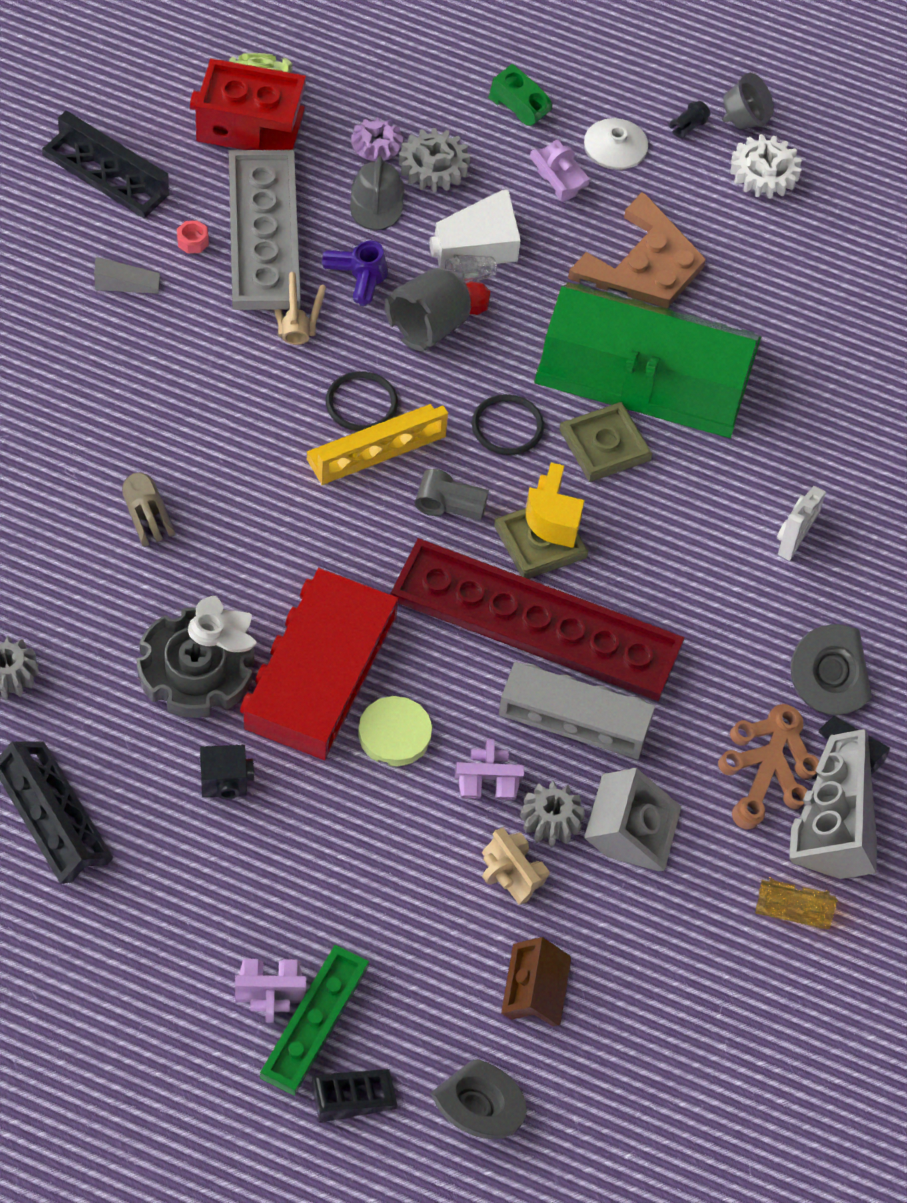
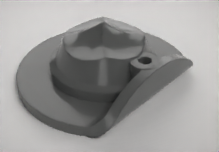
(831, 670)
(481, 1101)

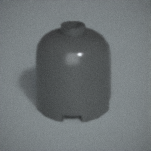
(428, 307)

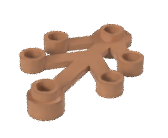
(771, 761)

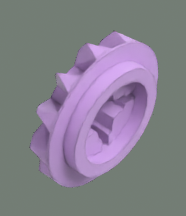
(386, 147)

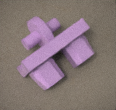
(561, 170)
(471, 774)
(270, 992)

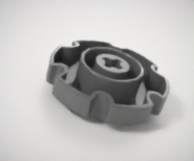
(189, 673)

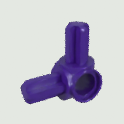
(367, 266)

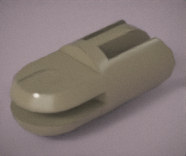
(145, 503)

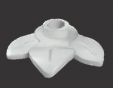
(220, 627)

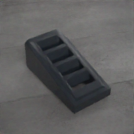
(338, 1081)

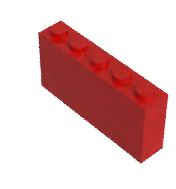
(319, 663)

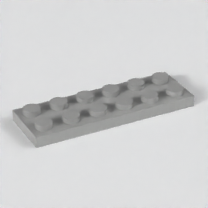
(263, 228)

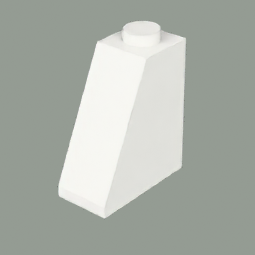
(479, 230)

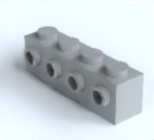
(576, 709)

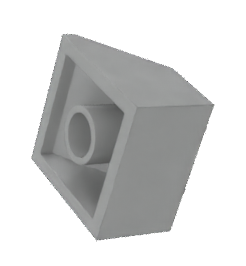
(633, 820)

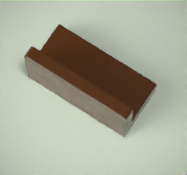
(536, 981)

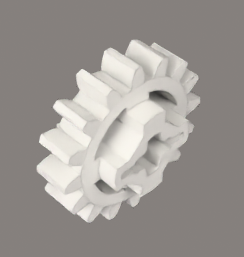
(765, 166)

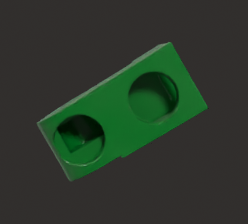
(520, 95)

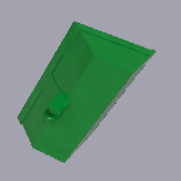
(647, 359)

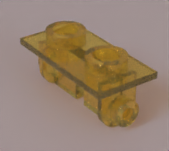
(804, 906)

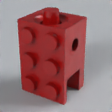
(248, 107)

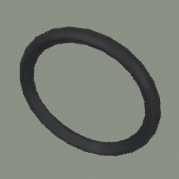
(360, 374)
(507, 451)

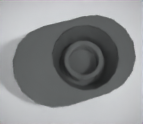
(748, 103)
(377, 195)

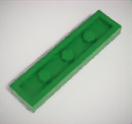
(314, 1020)

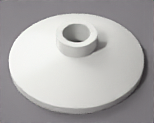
(615, 144)

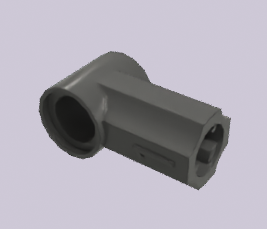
(441, 494)

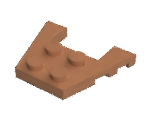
(656, 266)

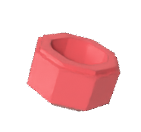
(192, 237)

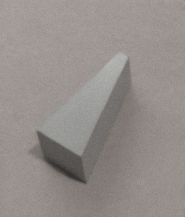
(124, 278)

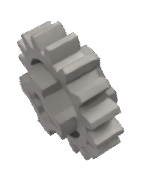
(434, 159)

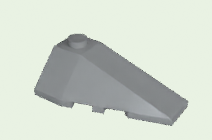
(838, 817)

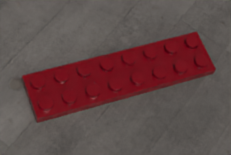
(538, 619)

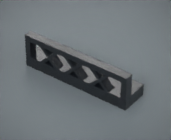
(110, 155)
(45, 810)

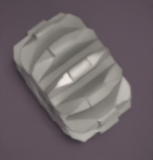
(16, 667)
(552, 801)

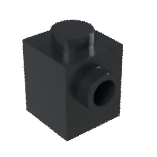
(225, 771)

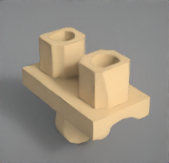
(509, 866)

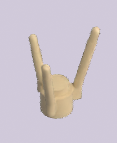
(296, 326)

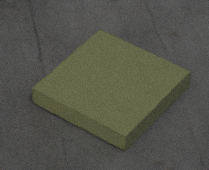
(605, 441)
(531, 553)

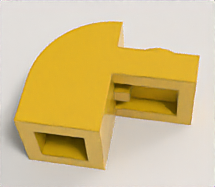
(553, 515)

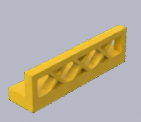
(378, 443)

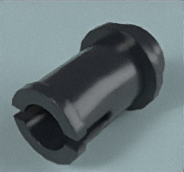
(695, 114)

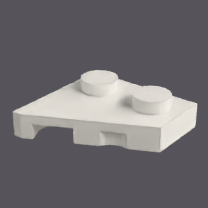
(799, 522)

